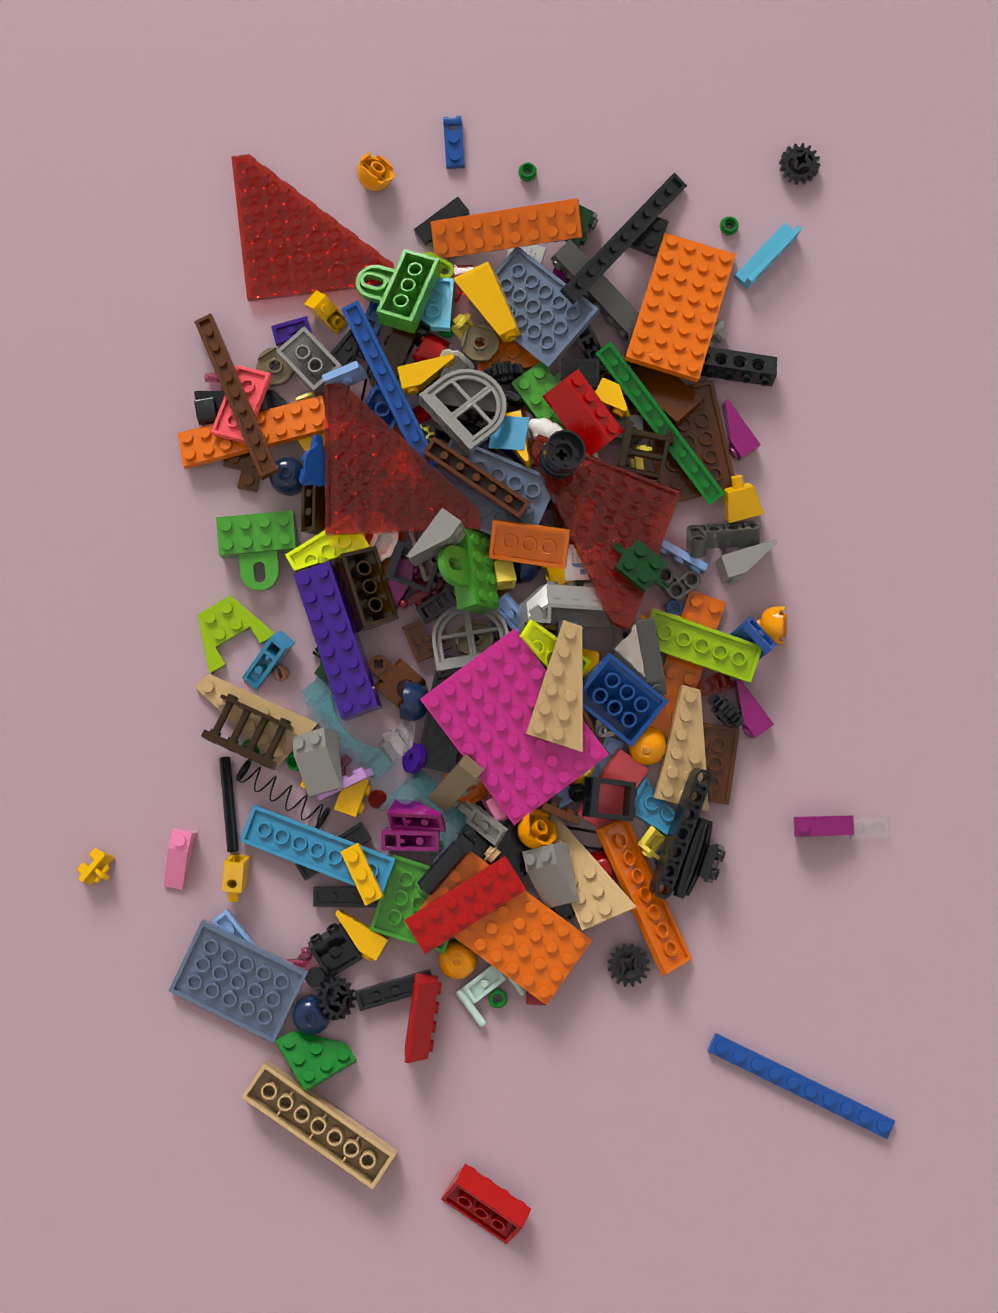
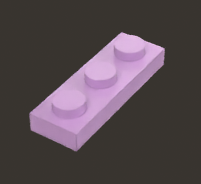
(359, 775)

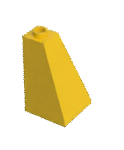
(487, 295)

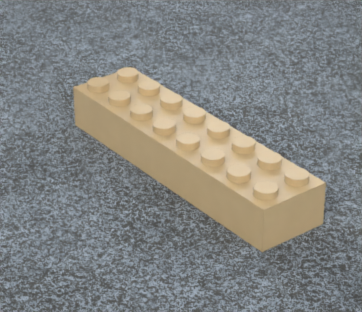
(319, 1124)

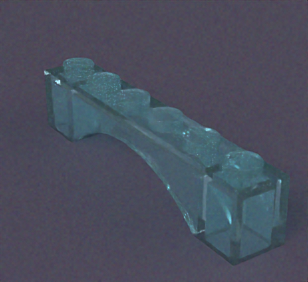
(322, 699)

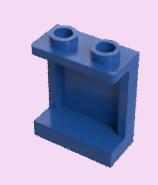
(753, 632)

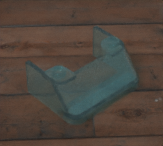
(421, 786)

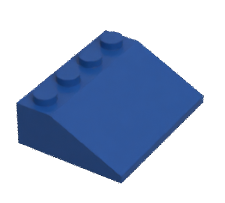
(620, 699)

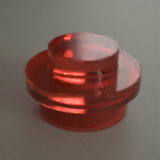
(377, 798)

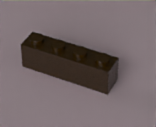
(397, 350)
(313, 509)

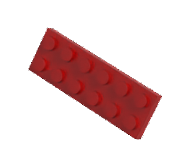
(465, 904)

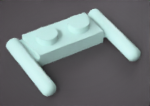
(479, 987)

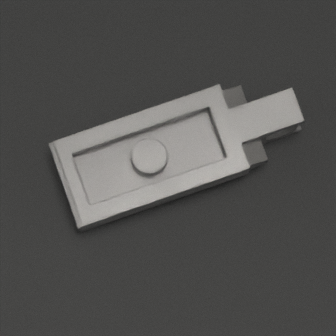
(483, 822)

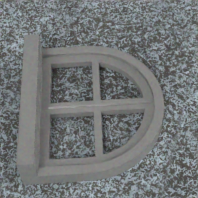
(449, 422)
(449, 666)

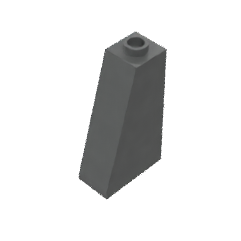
(453, 399)

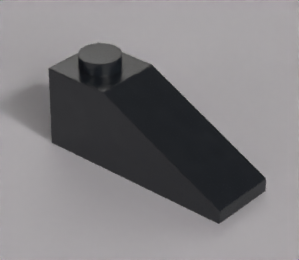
(589, 346)

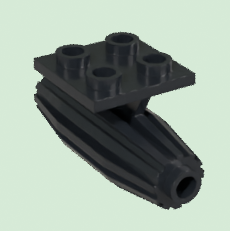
(699, 860)

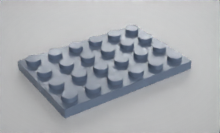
(542, 312)
(512, 474)
(238, 981)

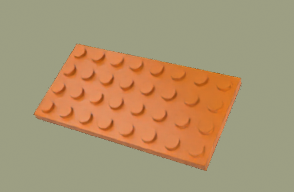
(680, 307)
(520, 937)

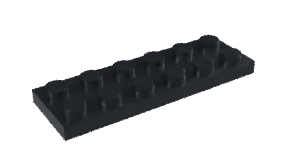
(440, 750)

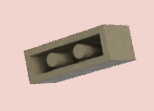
(456, 784)

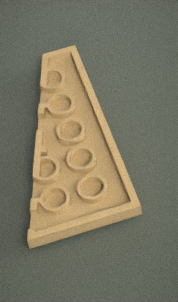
(213, 687)
(560, 699)
(683, 748)
(597, 892)

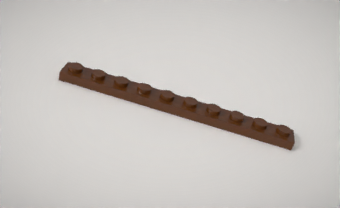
(237, 397)

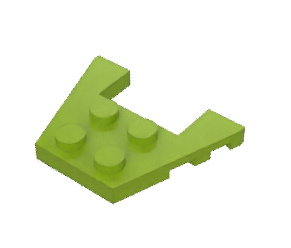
(225, 622)

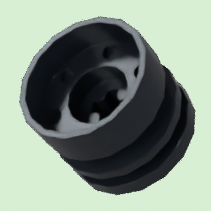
(568, 447)

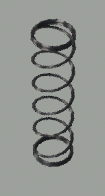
(245, 767)

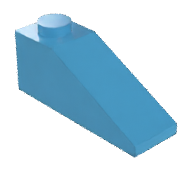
(268, 659)

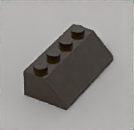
(366, 588)

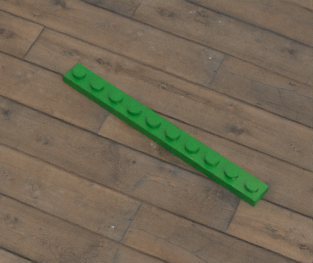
(660, 422)

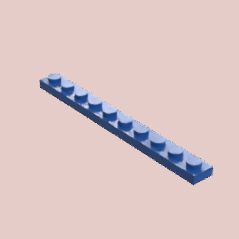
(385, 377)
(801, 1085)

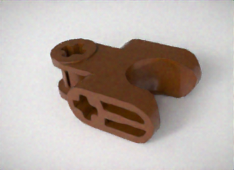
(392, 675)

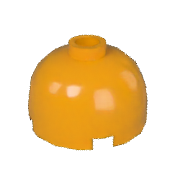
(374, 172)
(774, 623)
(649, 747)
(536, 829)
(457, 961)

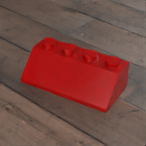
(583, 412)
(421, 1017)
(486, 1204)

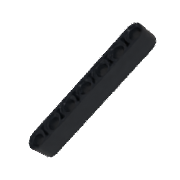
(688, 826)

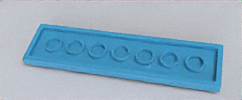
(309, 846)

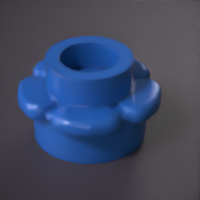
(675, 603)

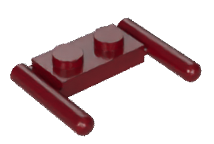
(418, 598)

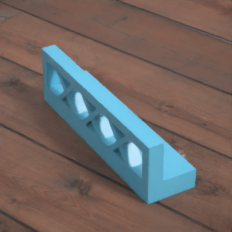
(767, 255)

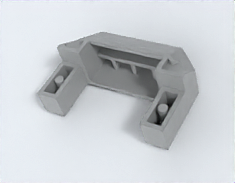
(568, 603)

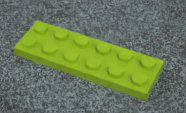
(706, 646)

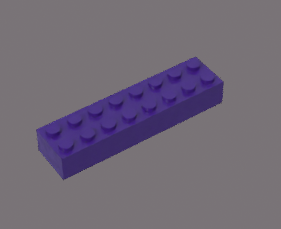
(337, 641)

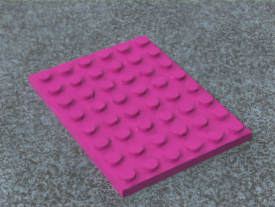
(487, 717)

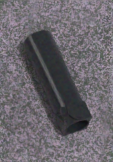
(446, 863)

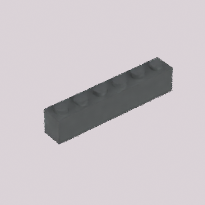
(602, 293)

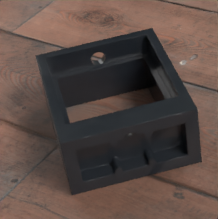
(396, 561)
(591, 799)

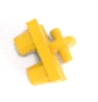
(97, 869)

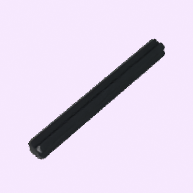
(228, 804)

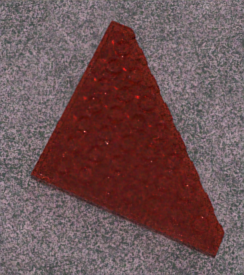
(290, 241)
(377, 478)
(607, 507)

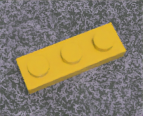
(362, 874)

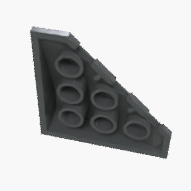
(642, 654)

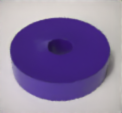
(414, 759)

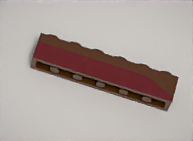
(476, 479)

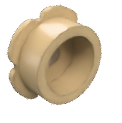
(491, 853)

